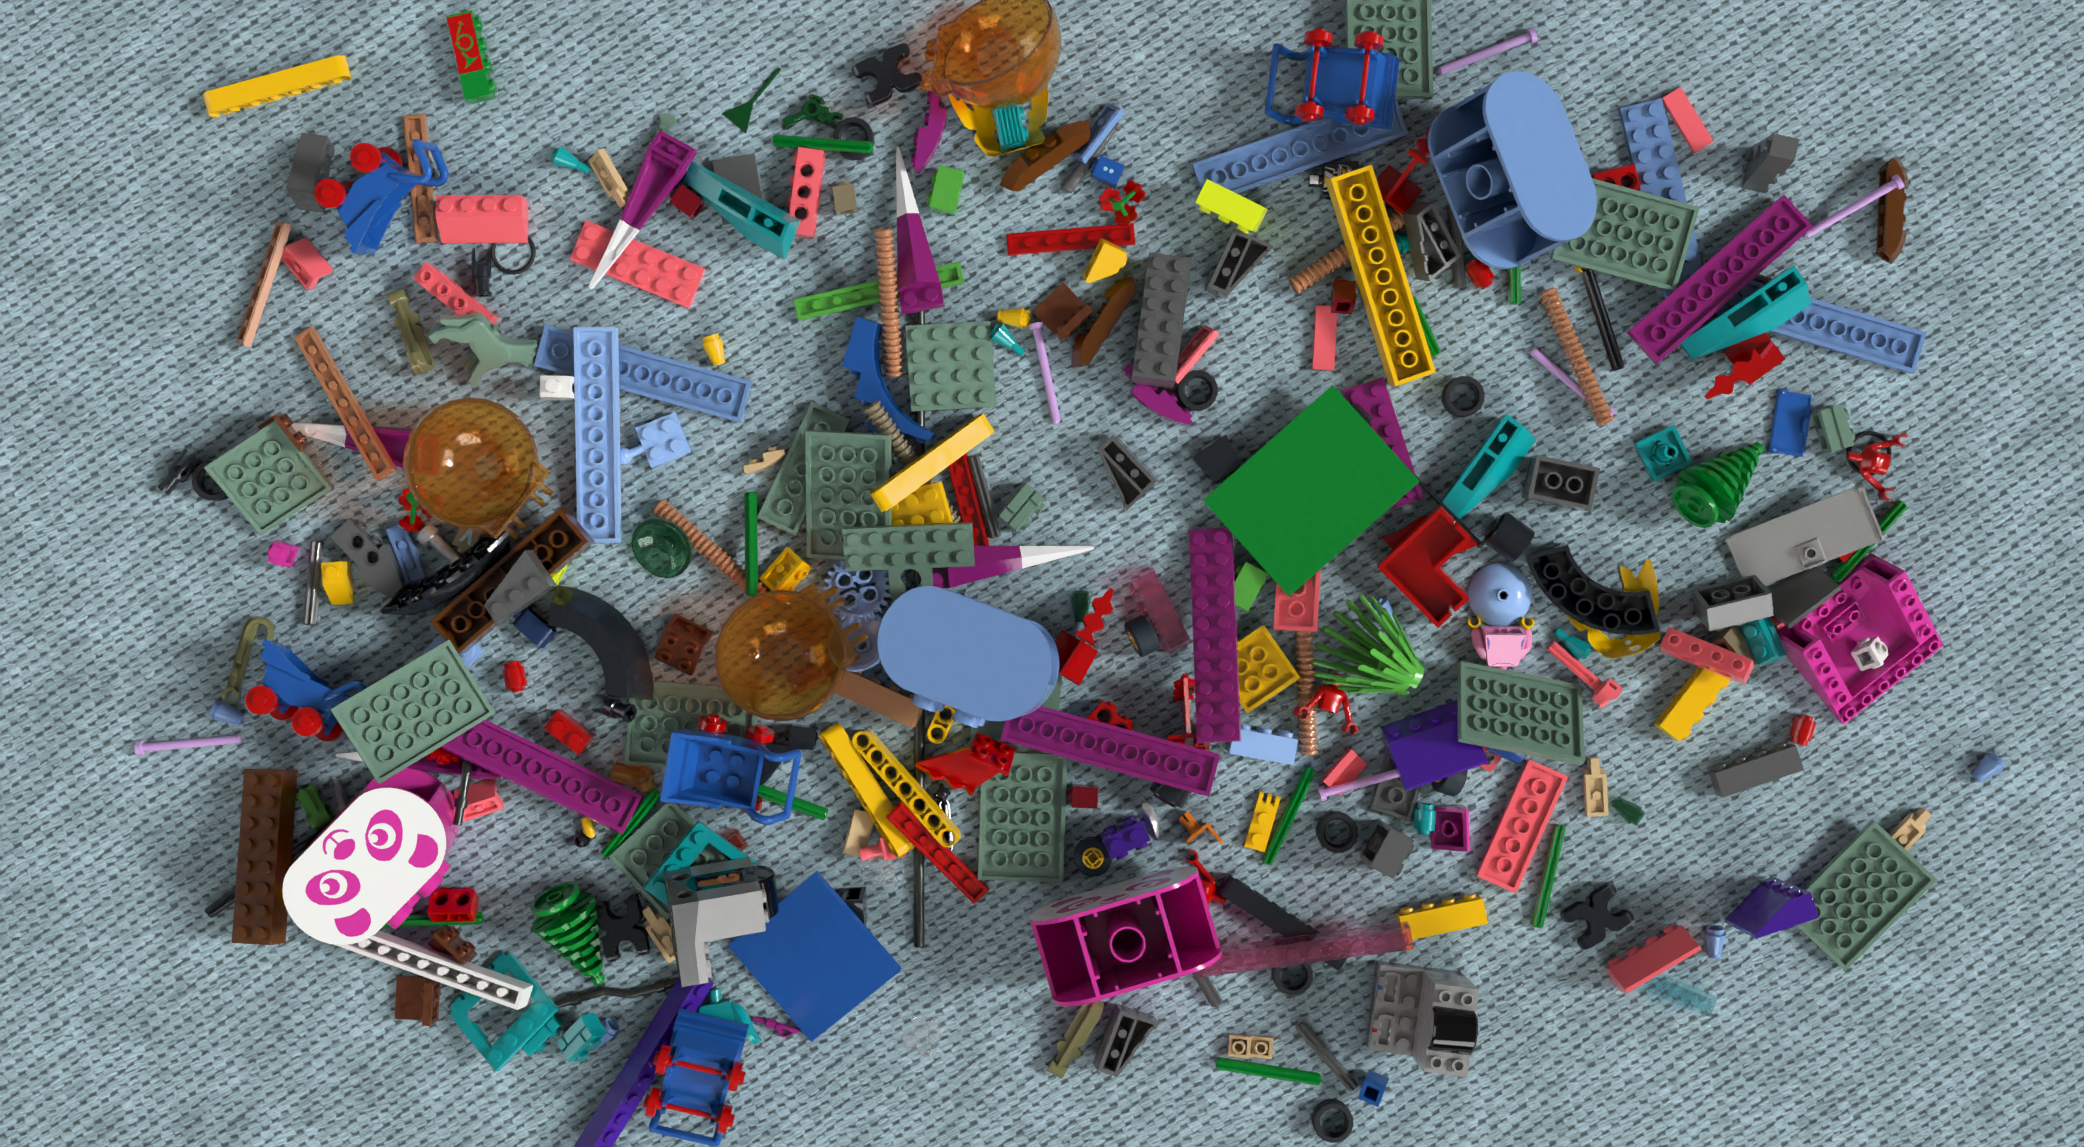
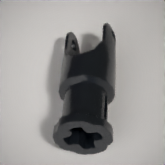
(481, 276)
(616, 709)

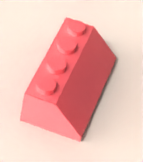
(482, 219)
(1652, 958)

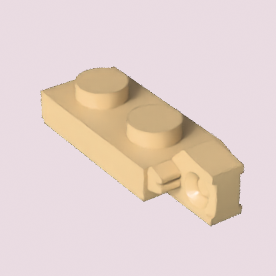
(609, 177)
(1595, 789)
(1911, 828)
(660, 932)

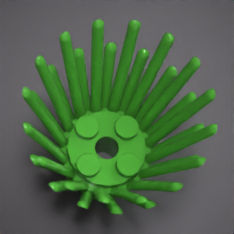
(1390, 666)

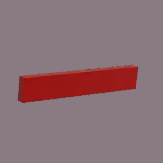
(1068, 239)
(967, 498)
(939, 855)

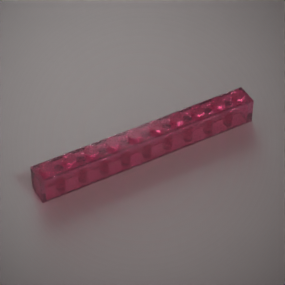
(1311, 948)

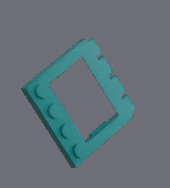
(687, 852)
(520, 1031)

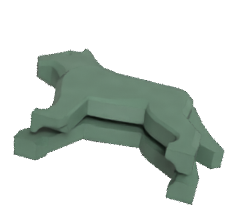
(486, 341)

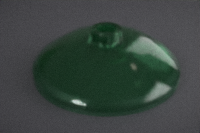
(654, 552)

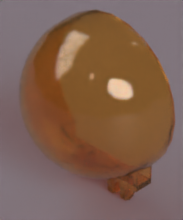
(995, 53)
(474, 465)
(785, 653)

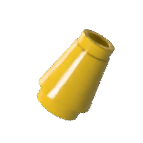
(1014, 317)
(714, 348)

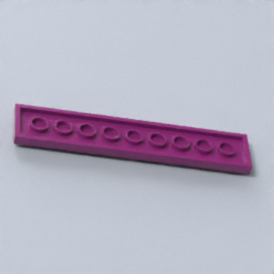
(1719, 279)
(1214, 636)
(1114, 749)
(546, 774)

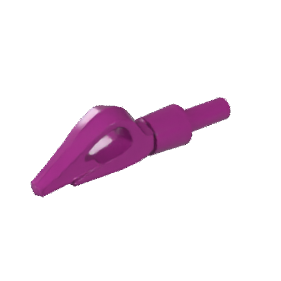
(773, 1024)

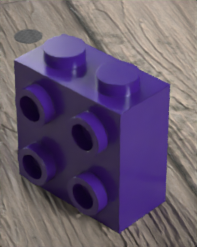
(1125, 837)

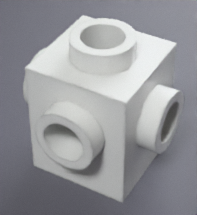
(1869, 653)

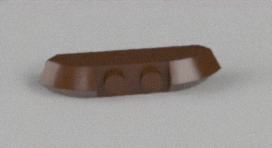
(1046, 155)
(1890, 213)
(1087, 345)

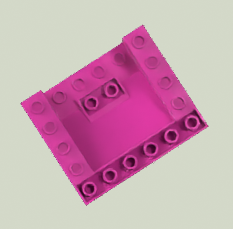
(1871, 603)

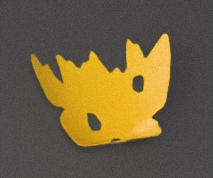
(984, 123)
(1616, 647)

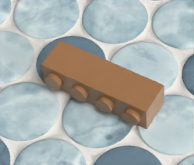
(879, 698)

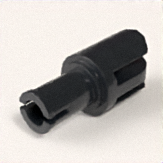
(177, 473)

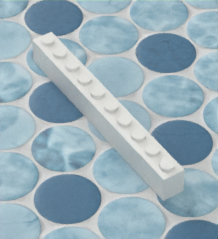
(444, 969)

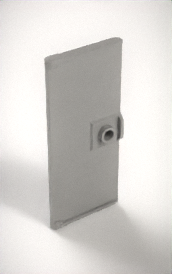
(1806, 537)

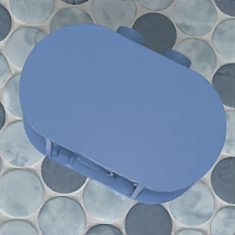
(1512, 171)
(967, 656)

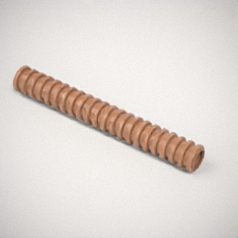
(1334, 260)
(889, 302)
(1576, 356)
(706, 546)
(1306, 692)

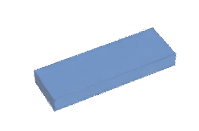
(1099, 130)
(406, 553)

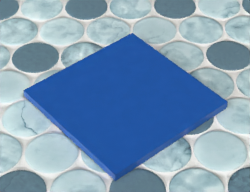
(816, 957)

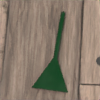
(741, 114)

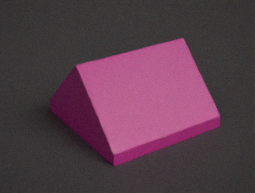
(1451, 828)

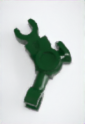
(813, 110)

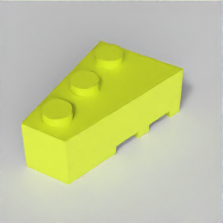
(1231, 207)

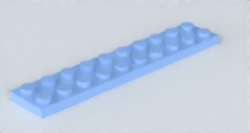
(598, 432)

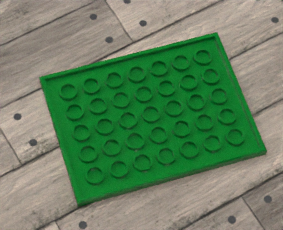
(1311, 490)

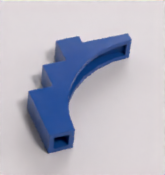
(863, 358)

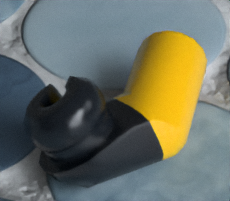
(587, 833)

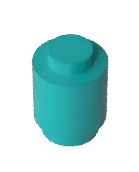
(1424, 818)

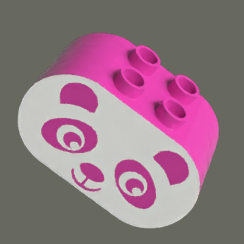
(373, 859)
(1125, 936)

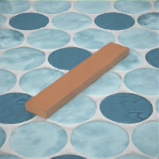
(421, 195)
(263, 283)

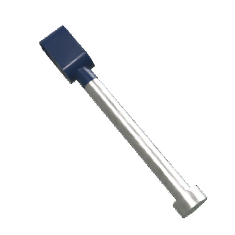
(526, 620)

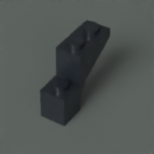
(798, 738)

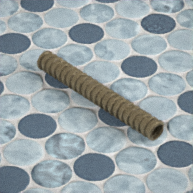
(898, 444)

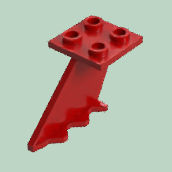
(1396, 187)
(1750, 362)
(1074, 653)
(1182, 693)
(970, 765)

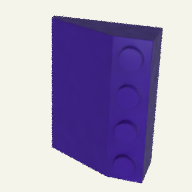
(1428, 746)
(1772, 909)

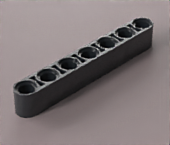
(1268, 912)

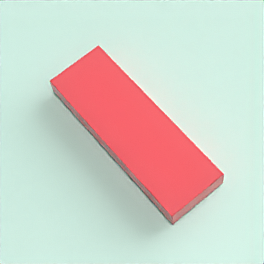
(1687, 120)
(1324, 339)
(1194, 350)

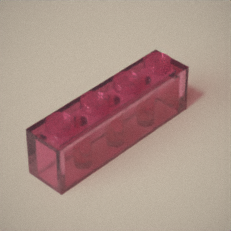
(1160, 610)

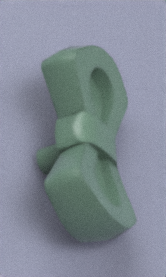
(666, 122)

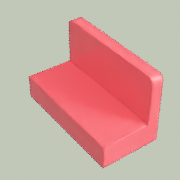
(305, 262)
(1344, 769)
(482, 799)

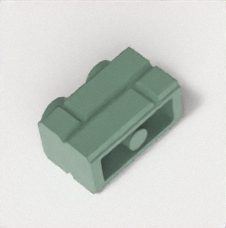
(1833, 428)
(1021, 507)

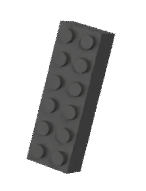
(1161, 320)

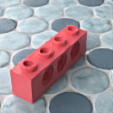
(816, 160)
(450, 292)
(1707, 655)

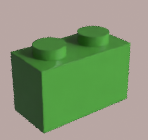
(946, 190)
(1247, 584)

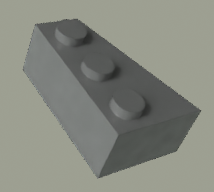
(1768, 159)
(309, 167)
(1429, 241)
(1236, 262)
(1126, 470)
(519, 588)
(1122, 1037)

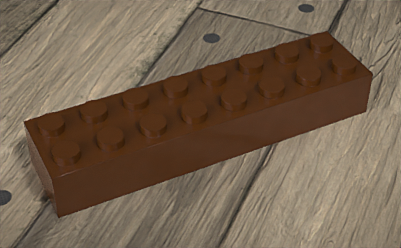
(554, 543)
(264, 856)

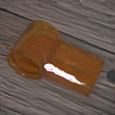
(631, 775)

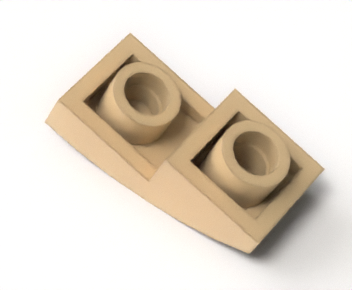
(771, 457)
(858, 833)
(1250, 1046)

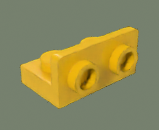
(785, 571)

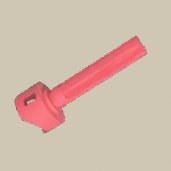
(1602, 691)

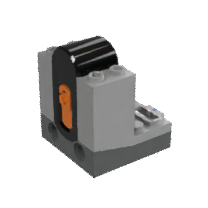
(713, 905)
(1424, 1016)

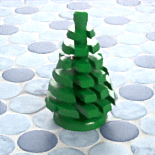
(1715, 487)
(570, 927)

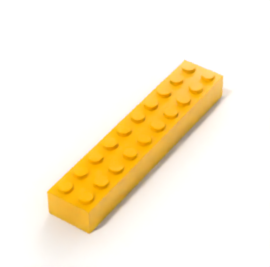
(1380, 276)

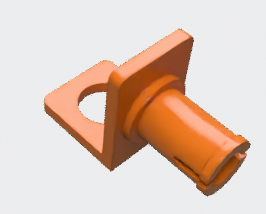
(1195, 829)

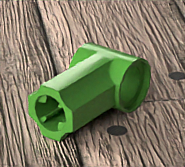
(317, 810)

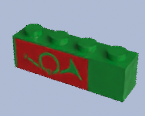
(471, 57)

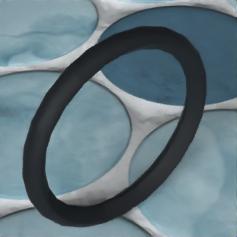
(514, 272)
(1864, 433)

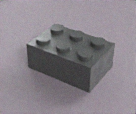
(1561, 483)
(1732, 603)
(1387, 849)

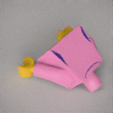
(1502, 644)

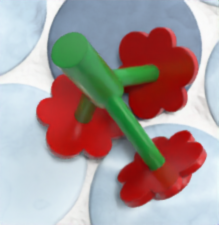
(1112, 201)
(413, 522)

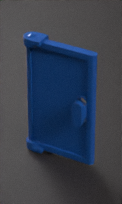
(1787, 422)

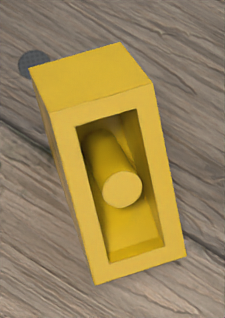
(1105, 261)
(338, 582)

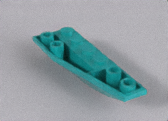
(746, 212)
(1753, 315)
(1489, 465)

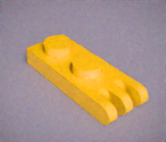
(1261, 822)

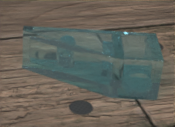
(1682, 994)

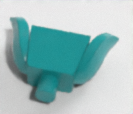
(729, 1010)

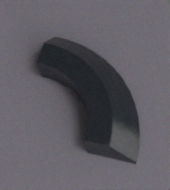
(451, 579)
(1588, 601)
(611, 638)

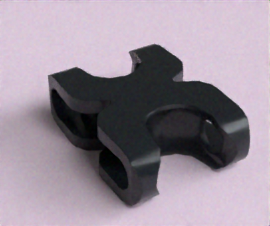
(887, 75)
(1597, 916)
(622, 928)

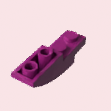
(929, 138)
(1161, 404)

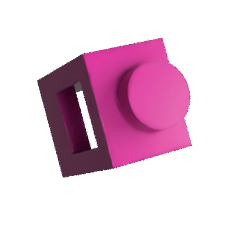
(279, 553)

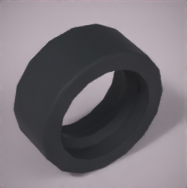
(852, 122)
(1211, 383)
(1479, 396)
(198, 485)
(1353, 830)
(1293, 990)
(1348, 1125)

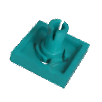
(1670, 449)

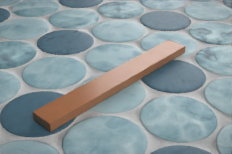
(345, 403)

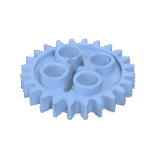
(862, 607)

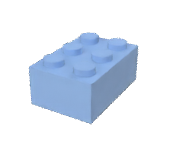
(1265, 744)

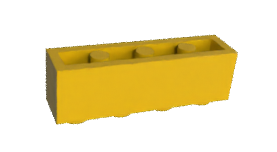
(1690, 703)
(1444, 917)

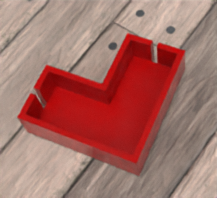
(1417, 563)

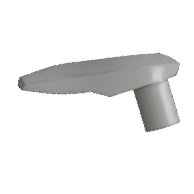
(340, 795)
(1150, 817)

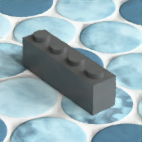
(1755, 770)

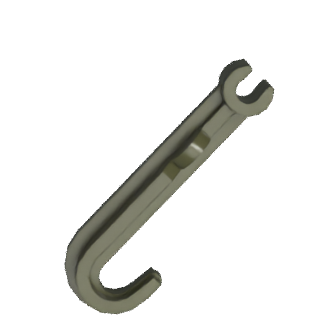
(412, 334)
(243, 654)
(1075, 1037)

